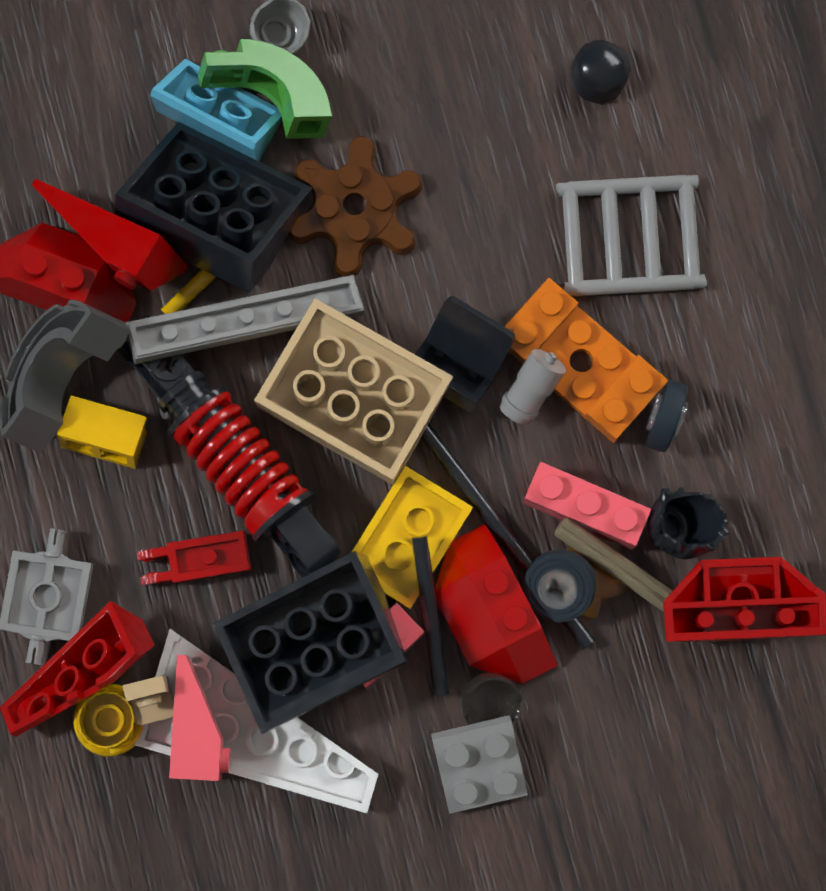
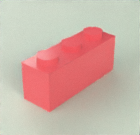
(587, 505)

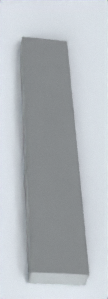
(237, 319)

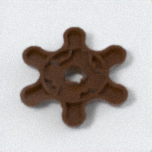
(355, 232)

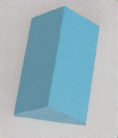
(221, 113)

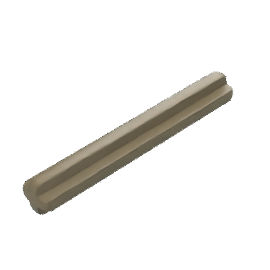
(612, 562)

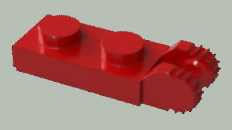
(199, 558)

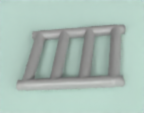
(646, 187)

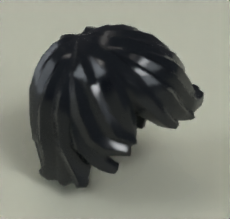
(686, 523)

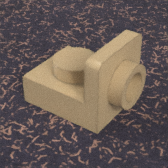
(150, 699)

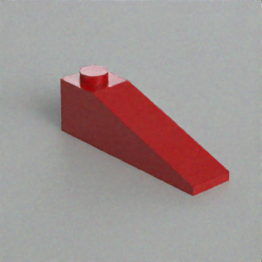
(129, 249)

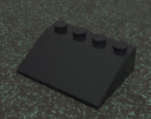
(213, 205)
(311, 641)

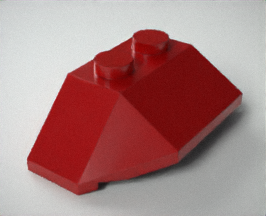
(57, 266)
(744, 602)
(490, 610)

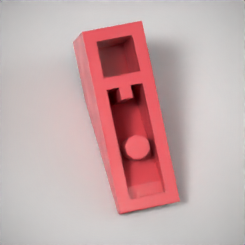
(196, 737)

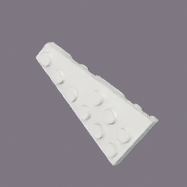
(285, 757)

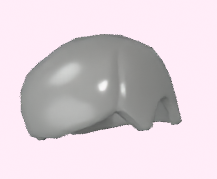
(281, 24)

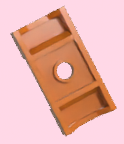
(617, 382)

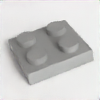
(479, 764)

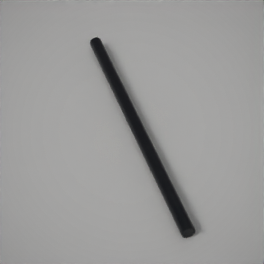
(493, 519)

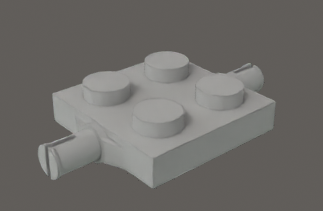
(45, 596)

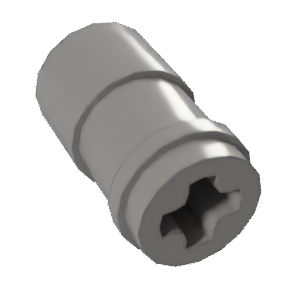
(533, 385)

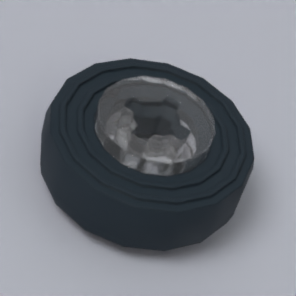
(666, 416)
(567, 573)

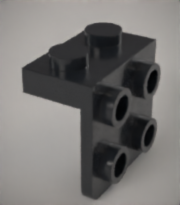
(468, 349)

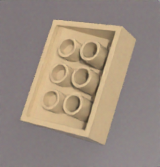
(353, 391)

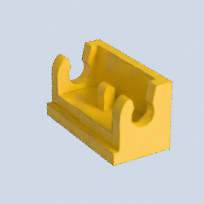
(102, 432)

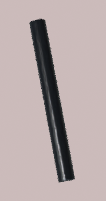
(430, 615)

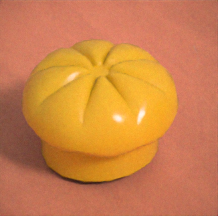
(106, 722)

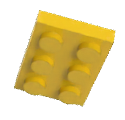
(410, 510)

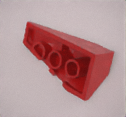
(83, 666)

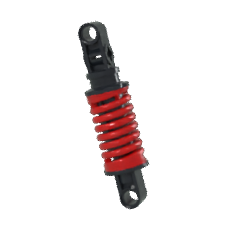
(242, 472)

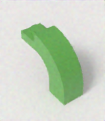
(276, 75)

